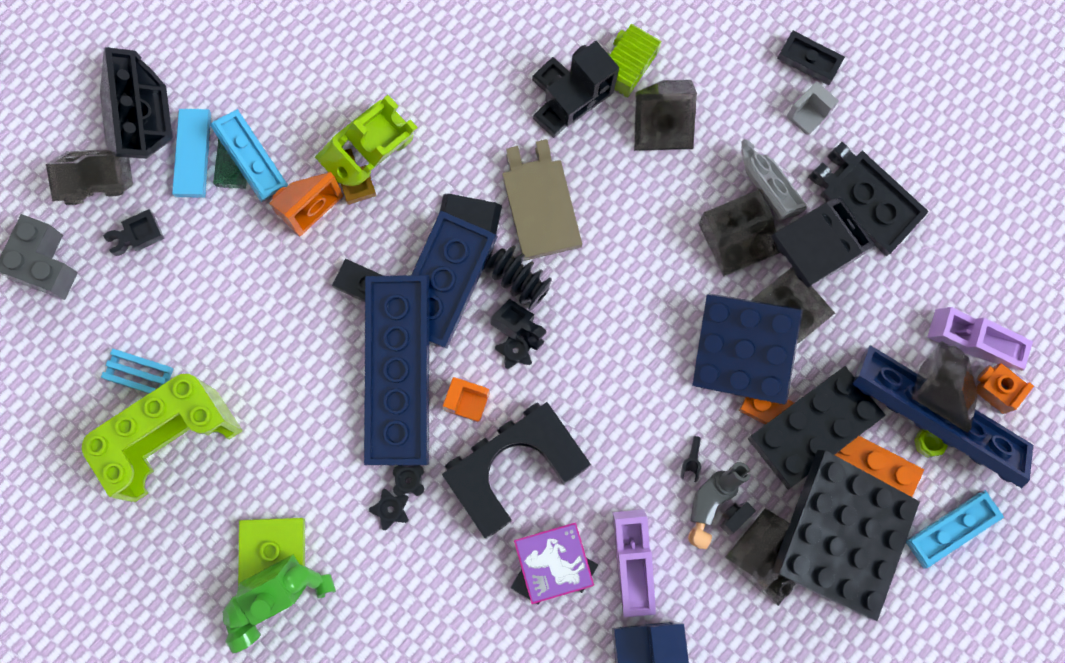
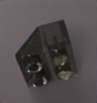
(740, 232)
(756, 555)

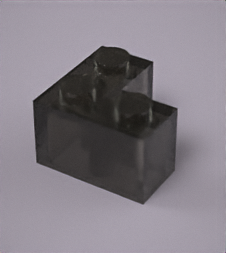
(82, 173)

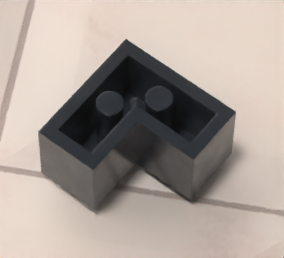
(585, 86)

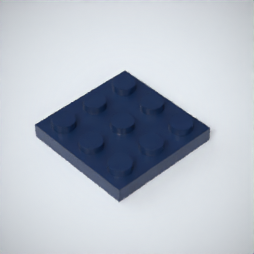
(747, 348)

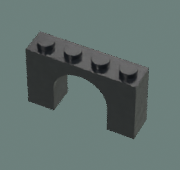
(537, 430)

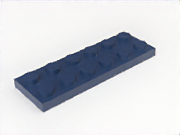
(396, 370)
(985, 443)

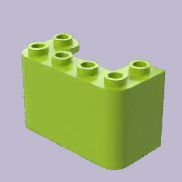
(123, 443)

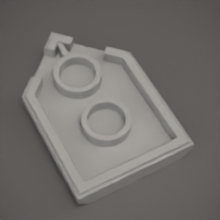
(771, 182)

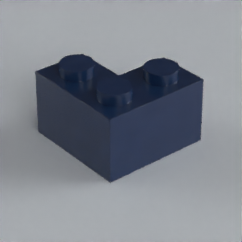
(651, 643)

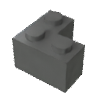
(30, 261)

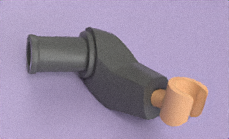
(714, 492)

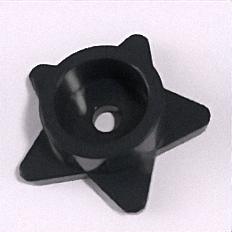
(513, 358)
(386, 517)

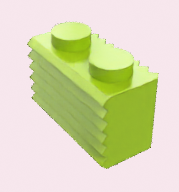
(633, 55)

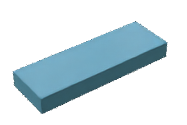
(192, 153)
(248, 155)
(954, 529)

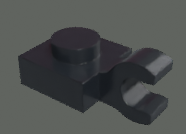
(516, 321)

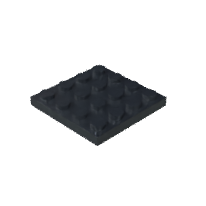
(846, 535)

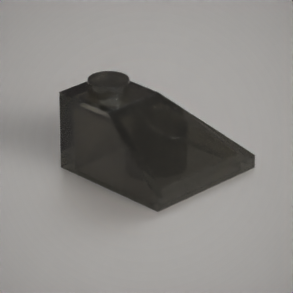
(665, 116)

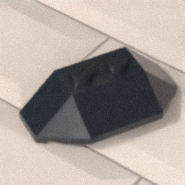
(133, 105)

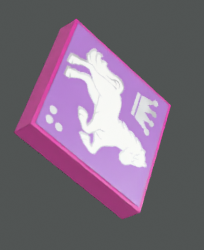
(553, 563)

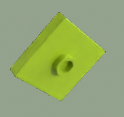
(268, 542)

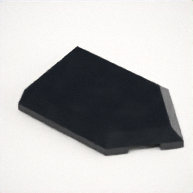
(472, 210)

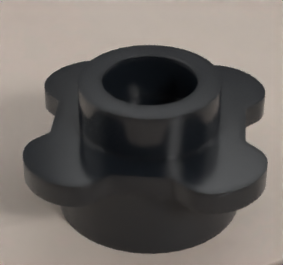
(401, 474)

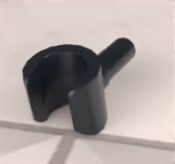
(692, 463)

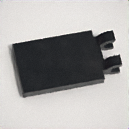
(871, 195)

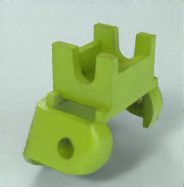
(374, 134)

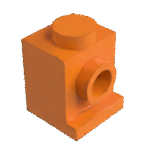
(992, 391)

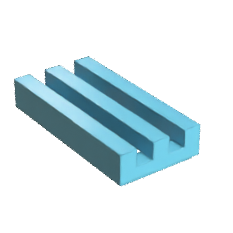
(113, 365)

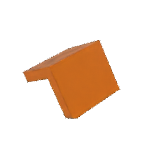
(466, 399)

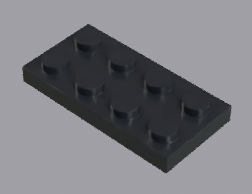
(820, 420)

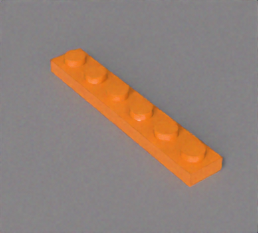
(860, 452)

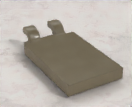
(540, 204)

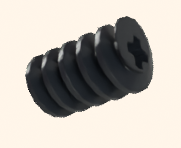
(518, 276)

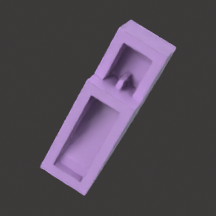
(980, 338)
(634, 563)

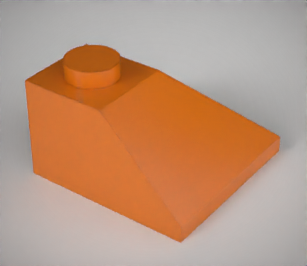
(306, 201)

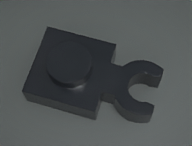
(138, 231)

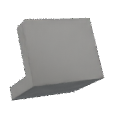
(812, 108)

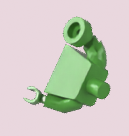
(267, 595)

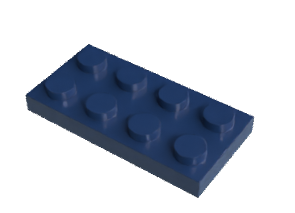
(454, 263)

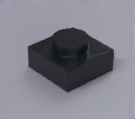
(736, 516)

